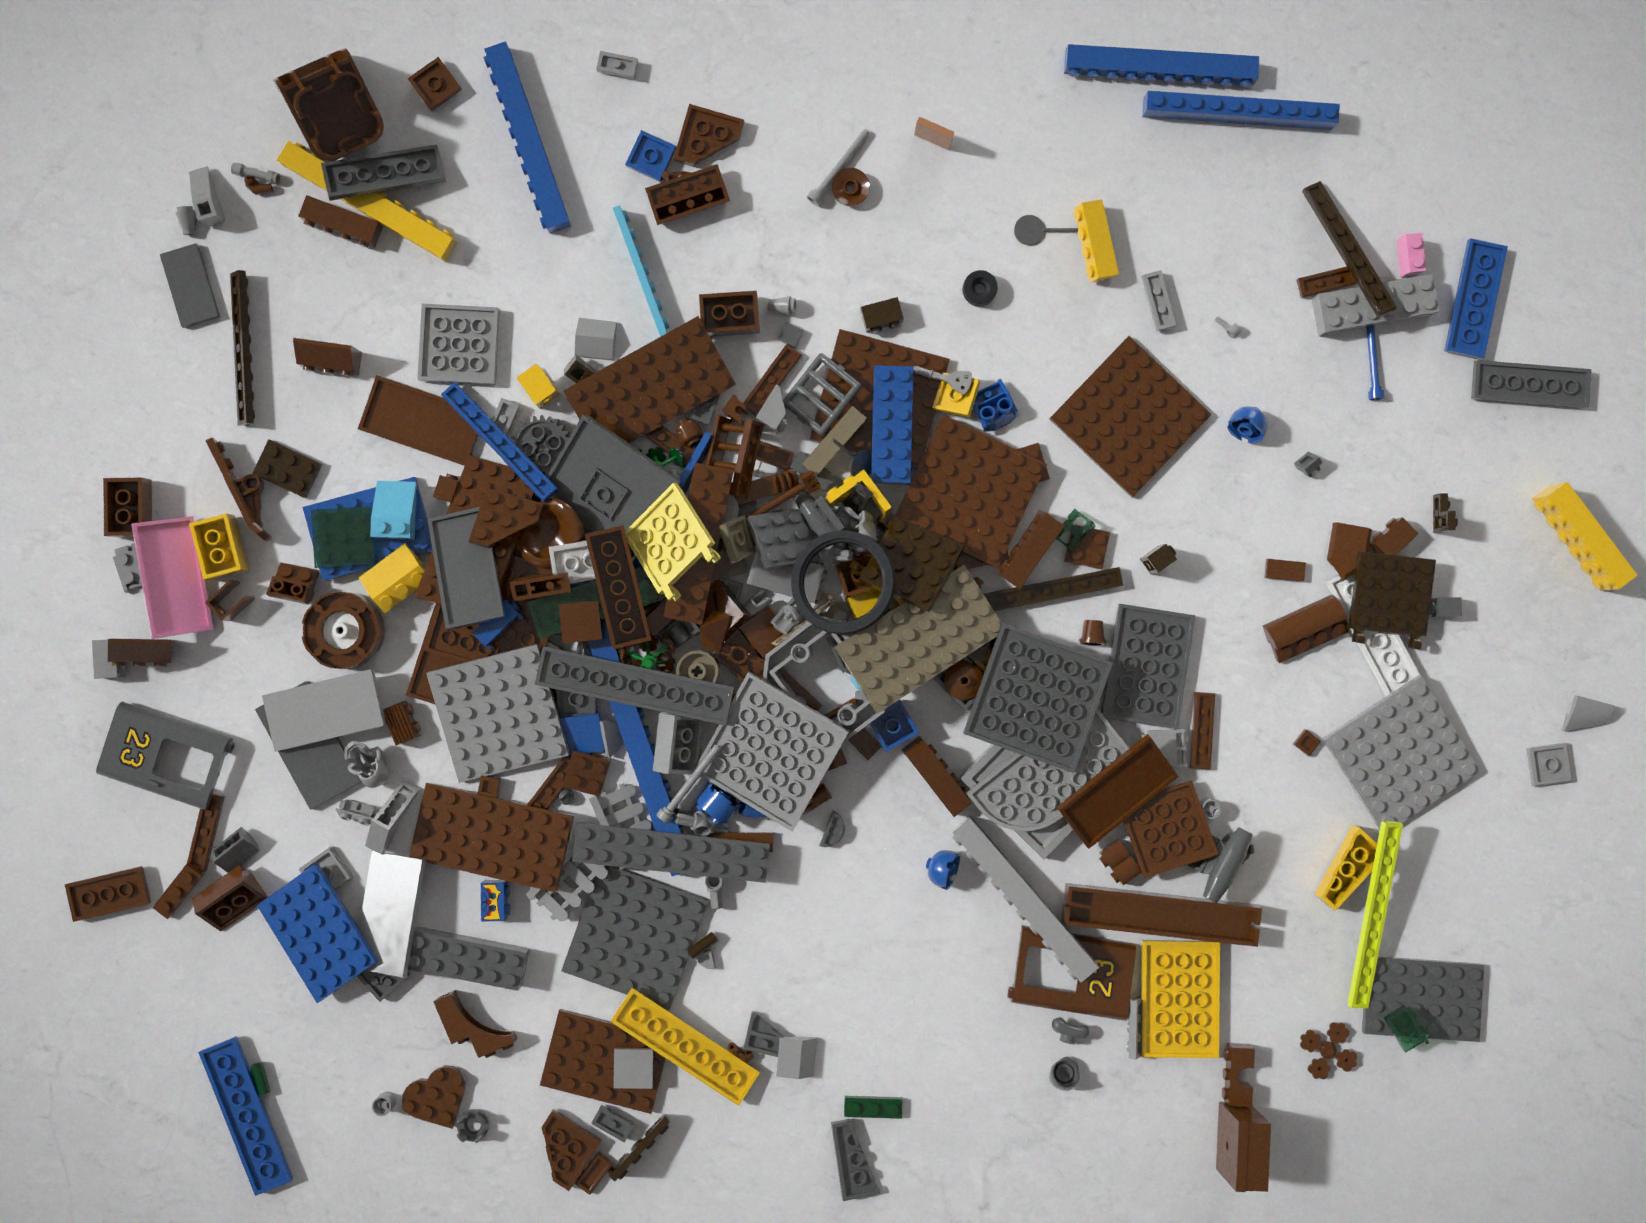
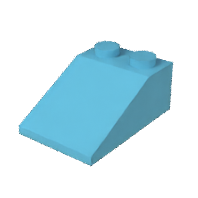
(394, 510)

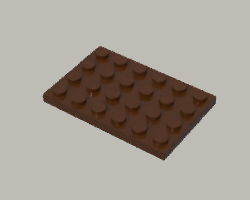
(583, 1061)

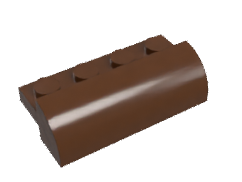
(687, 194)
(1306, 628)

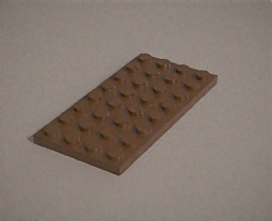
(653, 383)
(474, 480)
(491, 837)

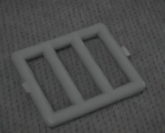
(844, 399)

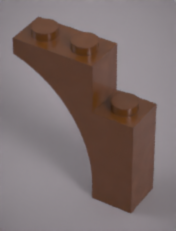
(462, 1026)

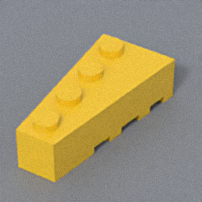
(1348, 869)

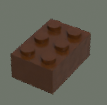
(730, 313)
(126, 503)

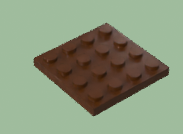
(1170, 831)

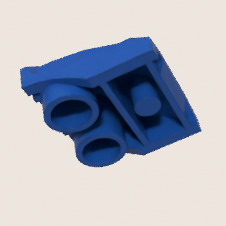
(995, 407)

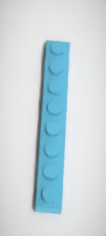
(641, 269)

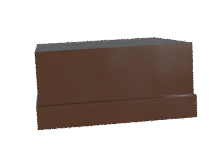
(1243, 1148)

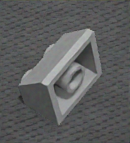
(773, 412)

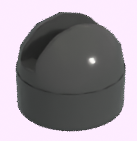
(569, 800)

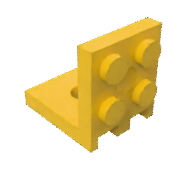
(838, 495)

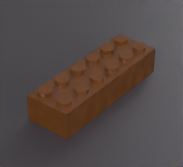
(618, 587)

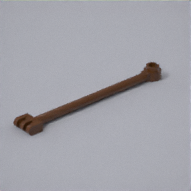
(809, 482)

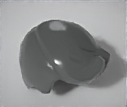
(1064, 1074)

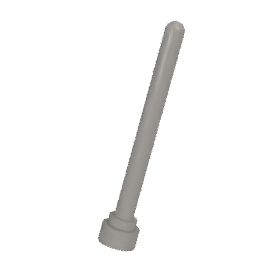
(816, 196)
(666, 813)

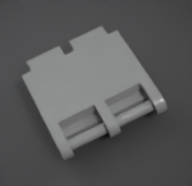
(127, 567)
(1169, 745)

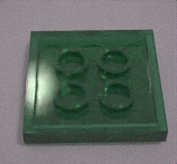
(342, 537)

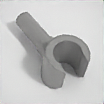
(1232, 330)

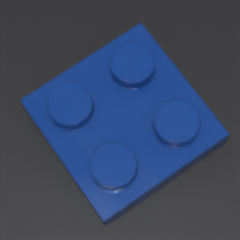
(650, 156)

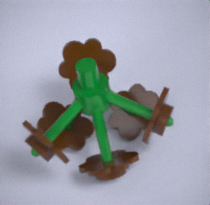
(664, 661)

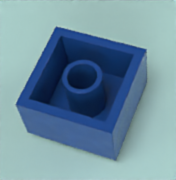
(894, 726)

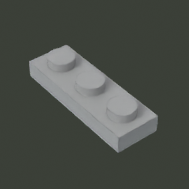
(1158, 300)
(1134, 1028)

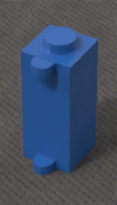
(491, 630)

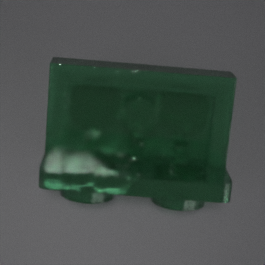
(1406, 1029)

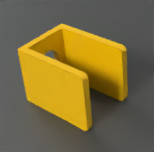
(537, 386)

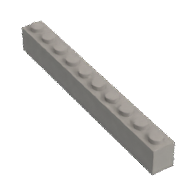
(1025, 898)

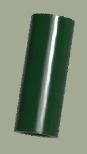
(260, 1078)

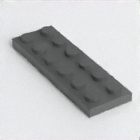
(383, 172)
(1531, 384)

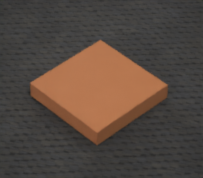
(934, 133)

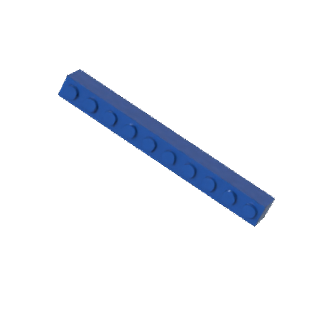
(1161, 65)
(1240, 110)
(527, 137)

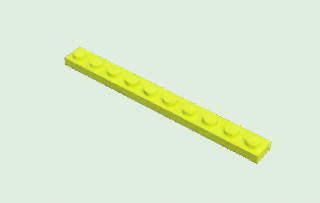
(1375, 914)

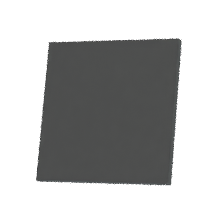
(606, 478)

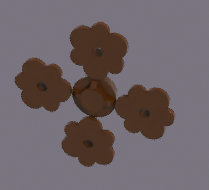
(1328, 1050)

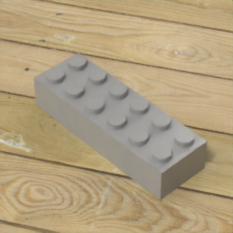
(1350, 310)

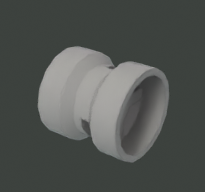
(1213, 808)
(380, 1107)

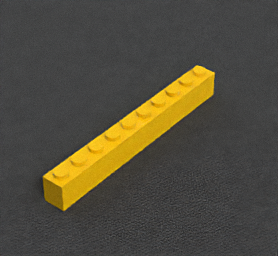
(374, 205)

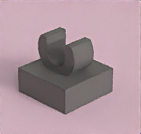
(1308, 463)

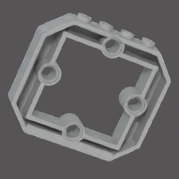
(788, 651)

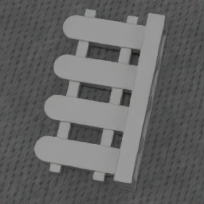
(617, 817)
(572, 897)

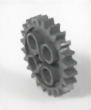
(526, 437)

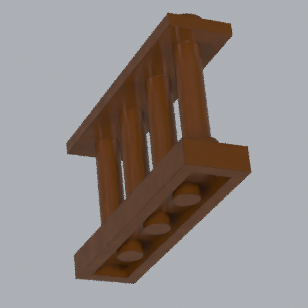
(747, 452)

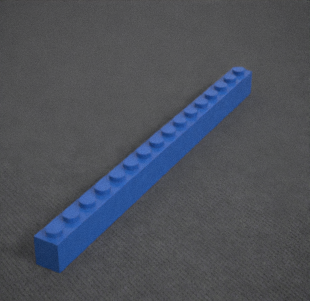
(637, 742)

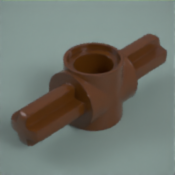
(749, 658)

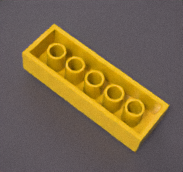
(1584, 537)

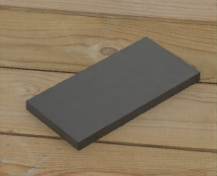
(464, 572)
(316, 767)

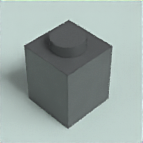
(1446, 607)

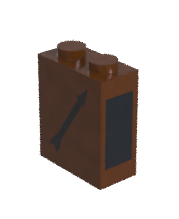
(724, 600)

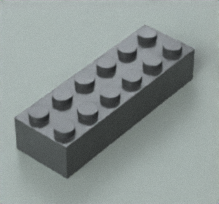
(468, 958)

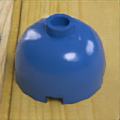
(1248, 423)
(942, 868)

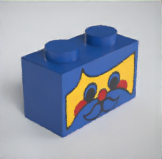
(495, 900)

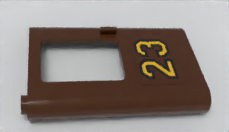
(1101, 994)

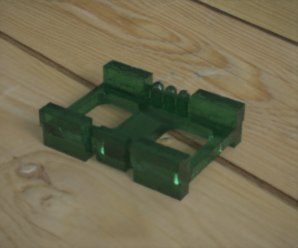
(1078, 533)

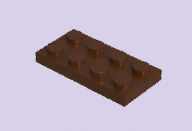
(107, 893)

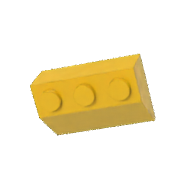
(393, 578)

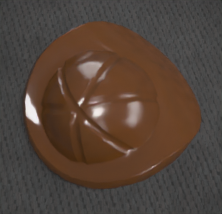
(555, 527)

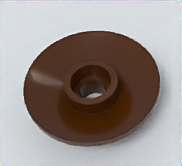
(854, 178)
(955, 673)

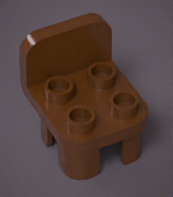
(331, 105)

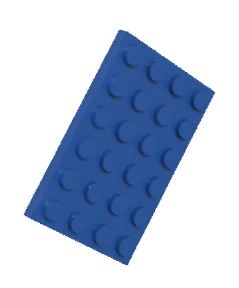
(382, 547)
(317, 933)

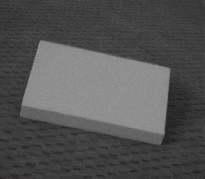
(595, 338)
(796, 1057)

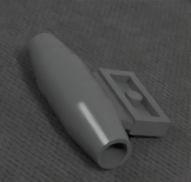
(819, 516)
(1225, 865)

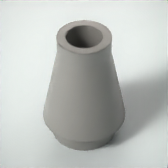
(186, 219)
(782, 305)

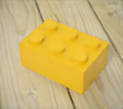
(219, 546)

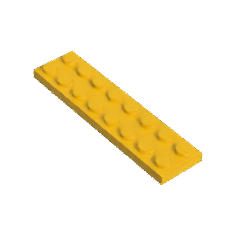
(685, 1046)

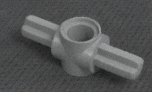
(833, 555)
(700, 823)
(715, 893)

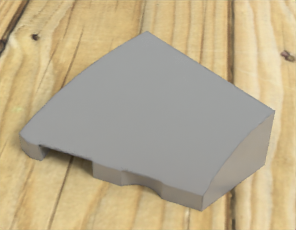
(1587, 713)

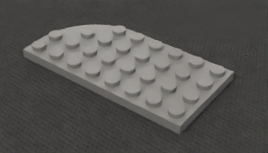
(1026, 791)

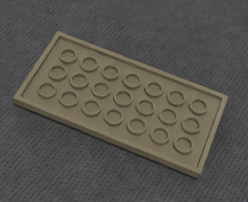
(916, 644)

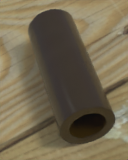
(702, 945)

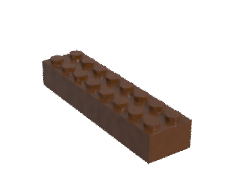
(709, 499)

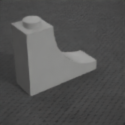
(389, 817)

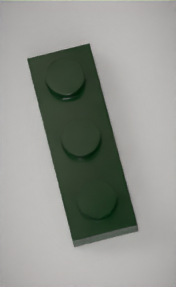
(873, 1107)

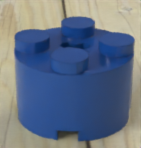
(718, 804)

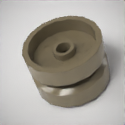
(702, 659)

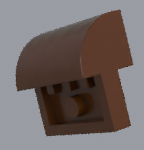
(293, 583)

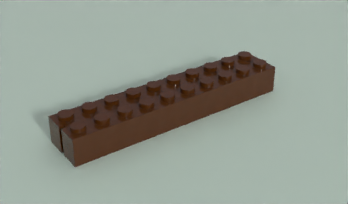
(1161, 914)

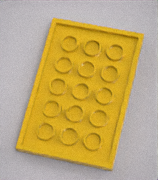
(1180, 999)

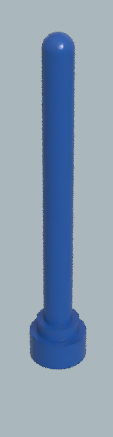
(1376, 390)

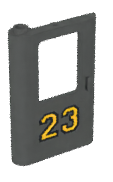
(135, 745)

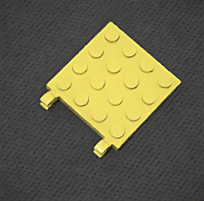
(670, 540)

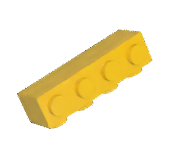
(1096, 241)

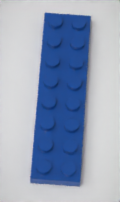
(245, 1115)

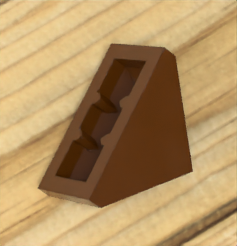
(714, 630)

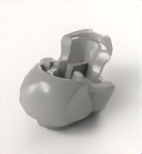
(859, 523)
(366, 763)

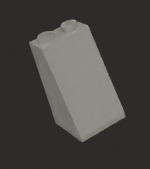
(780, 579)

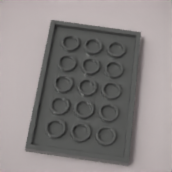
(1148, 666)
(1439, 992)

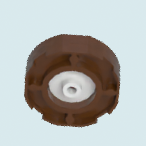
(325, 624)

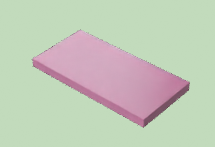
(171, 577)

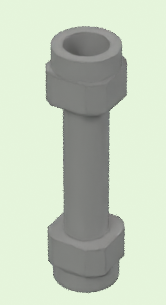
(240, 170)

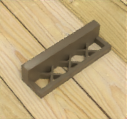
(827, 448)

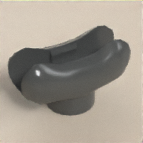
(1069, 1032)

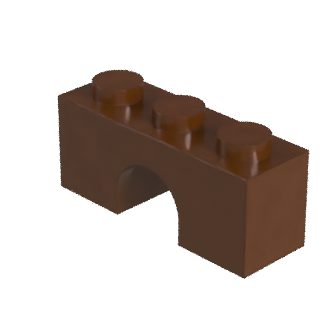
(1237, 1058)

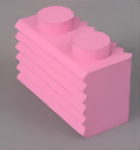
(1411, 254)

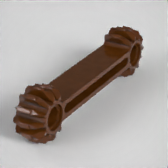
(770, 486)

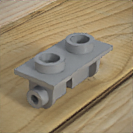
(349, 811)

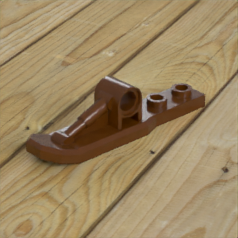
(246, 498)

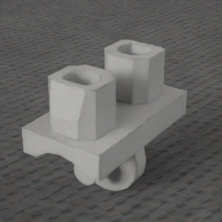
(787, 617)

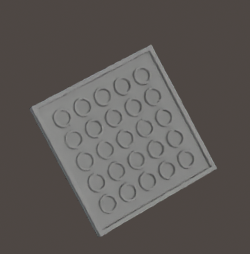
(497, 714)
(772, 751)
(1401, 753)

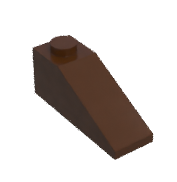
(540, 585)

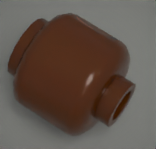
(689, 432)

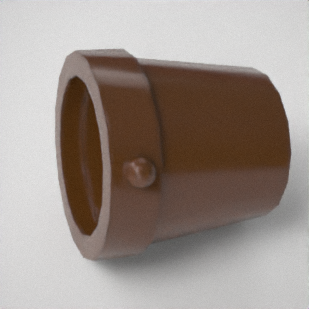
(1093, 633)

